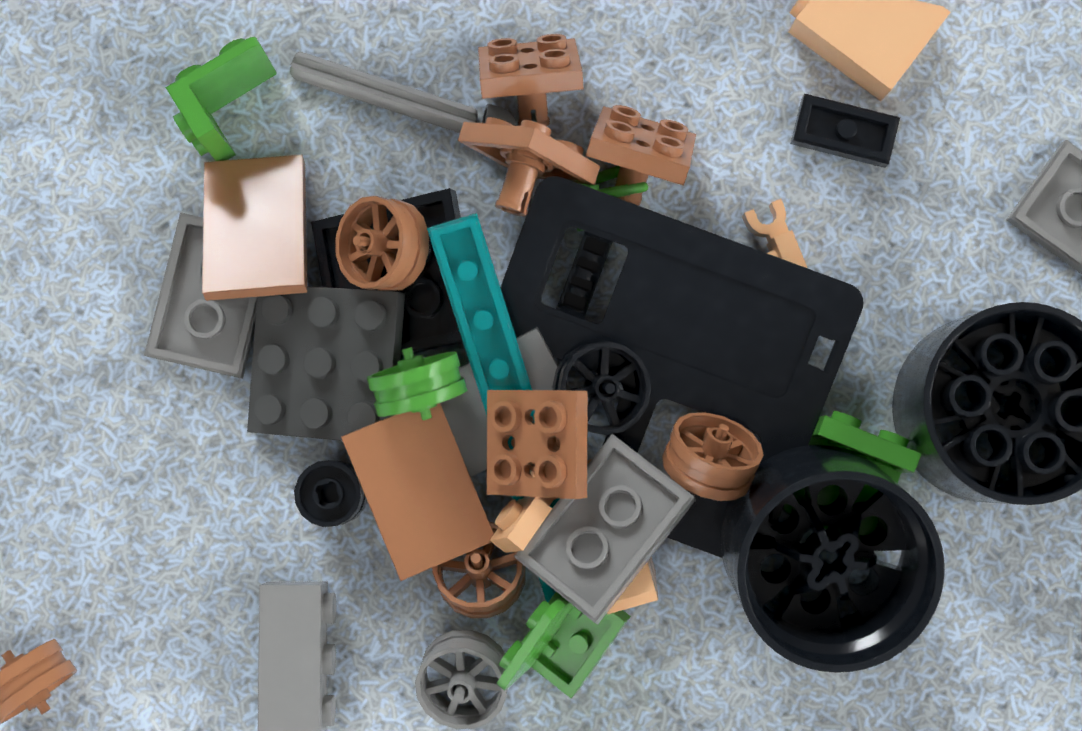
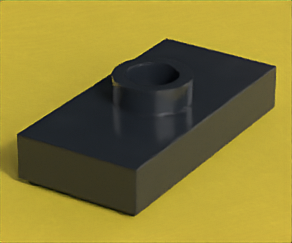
(845, 130)

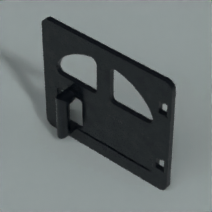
(702, 312)

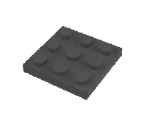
(316, 360)

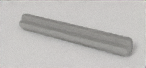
(381, 92)

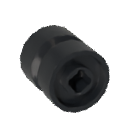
(329, 493)

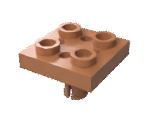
(530, 72)
(641, 147)
(529, 156)
(552, 443)

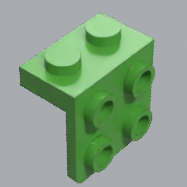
(208, 87)
(886, 451)
(561, 645)

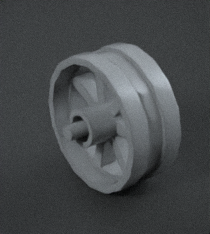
(461, 680)

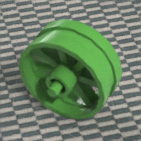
(417, 384)

